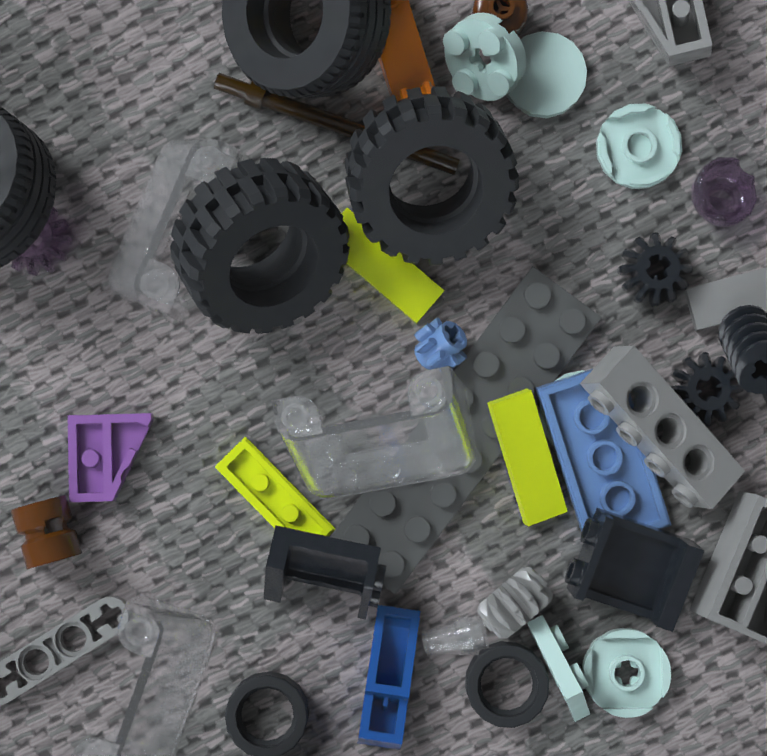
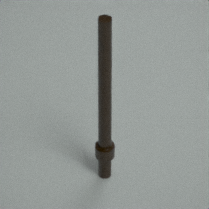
(259, 98)

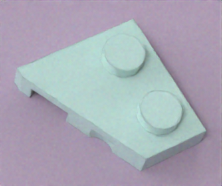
(567, 678)

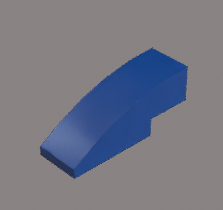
(389, 677)

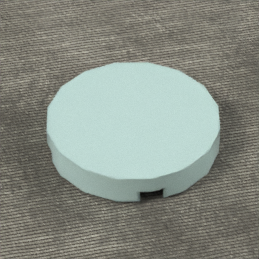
(552, 76)
(627, 156)

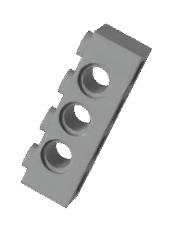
(711, 465)

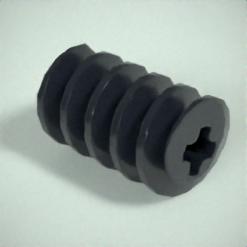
(745, 345)

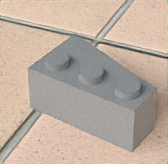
(676, 28)
(736, 576)

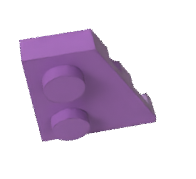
(103, 453)

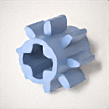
(440, 345)

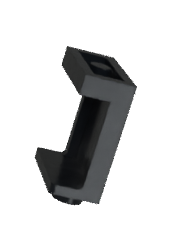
(323, 563)
(634, 567)

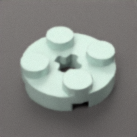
(468, 69)
(644, 689)

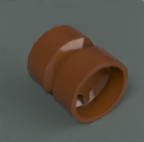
(41, 547)

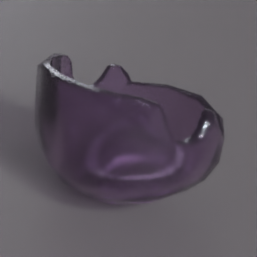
(728, 176)

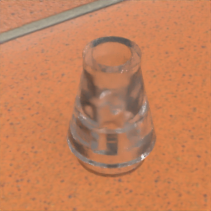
(456, 637)

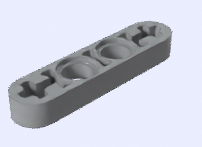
(56, 650)

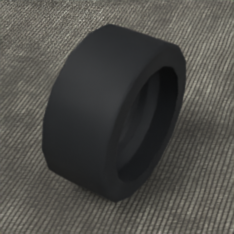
(536, 699)
(237, 730)

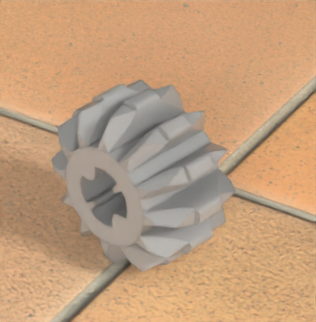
(515, 602)

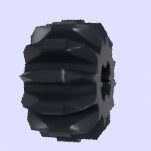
(669, 276)
(721, 383)

